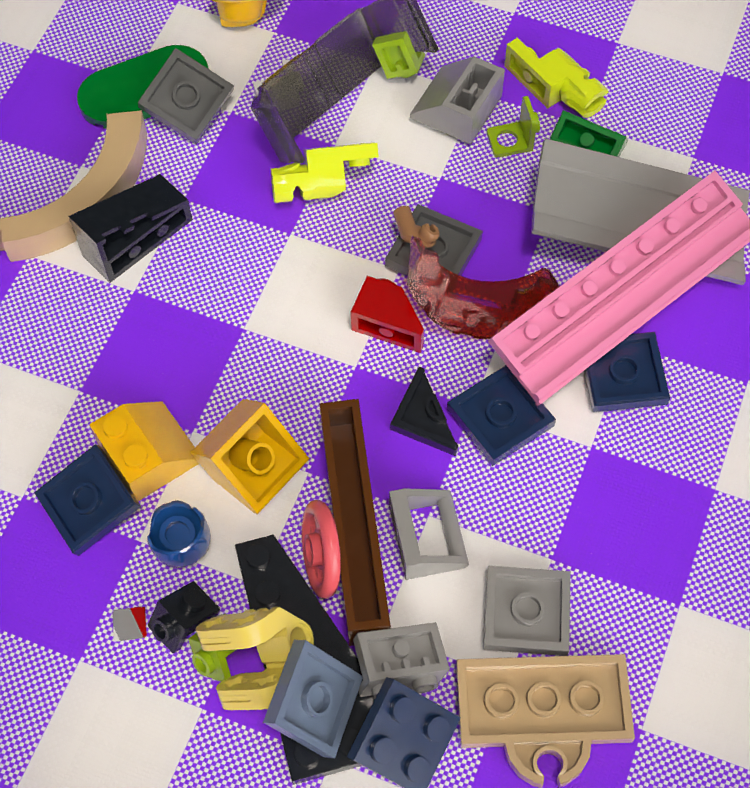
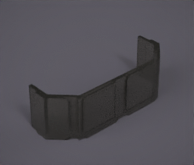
(331, 70)

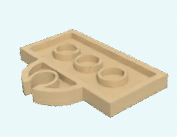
(544, 709)

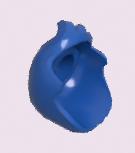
(178, 534)

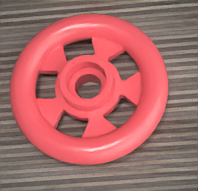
(321, 549)

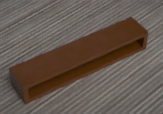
(354, 518)

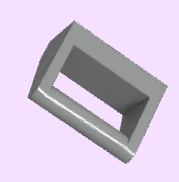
(413, 563)

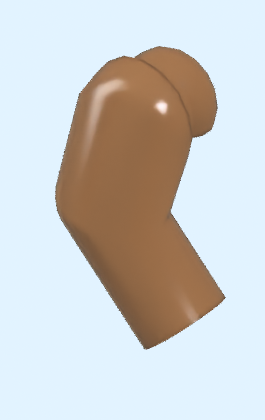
(408, 227)

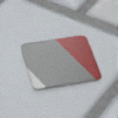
(129, 623)

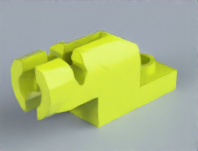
(555, 78)
(322, 173)

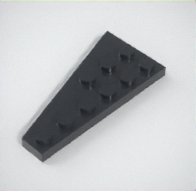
(275, 582)

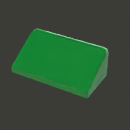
(588, 135)

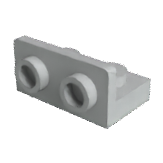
(405, 654)

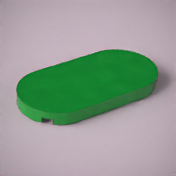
(123, 84)

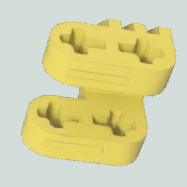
(273, 636)

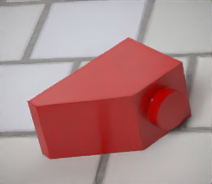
(387, 315)

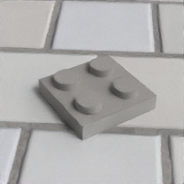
(527, 610)

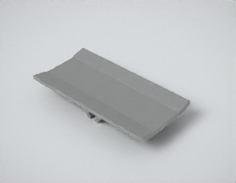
(604, 198)

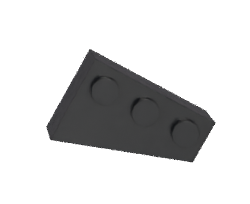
(129, 225)

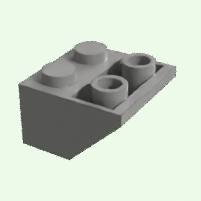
(461, 98)

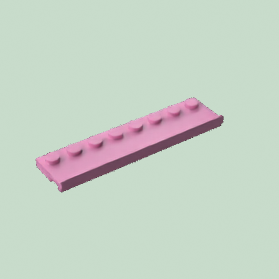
(623, 288)

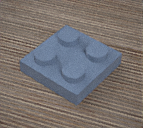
(313, 699)

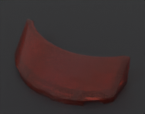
(469, 304)

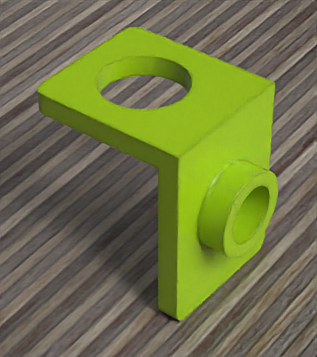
(523, 131)

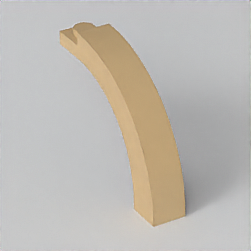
(113, 172)

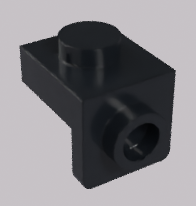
(180, 614)

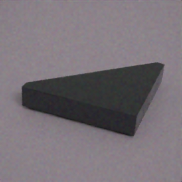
(422, 416)

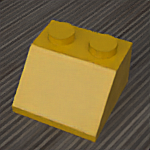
(144, 445)
(250, 454)

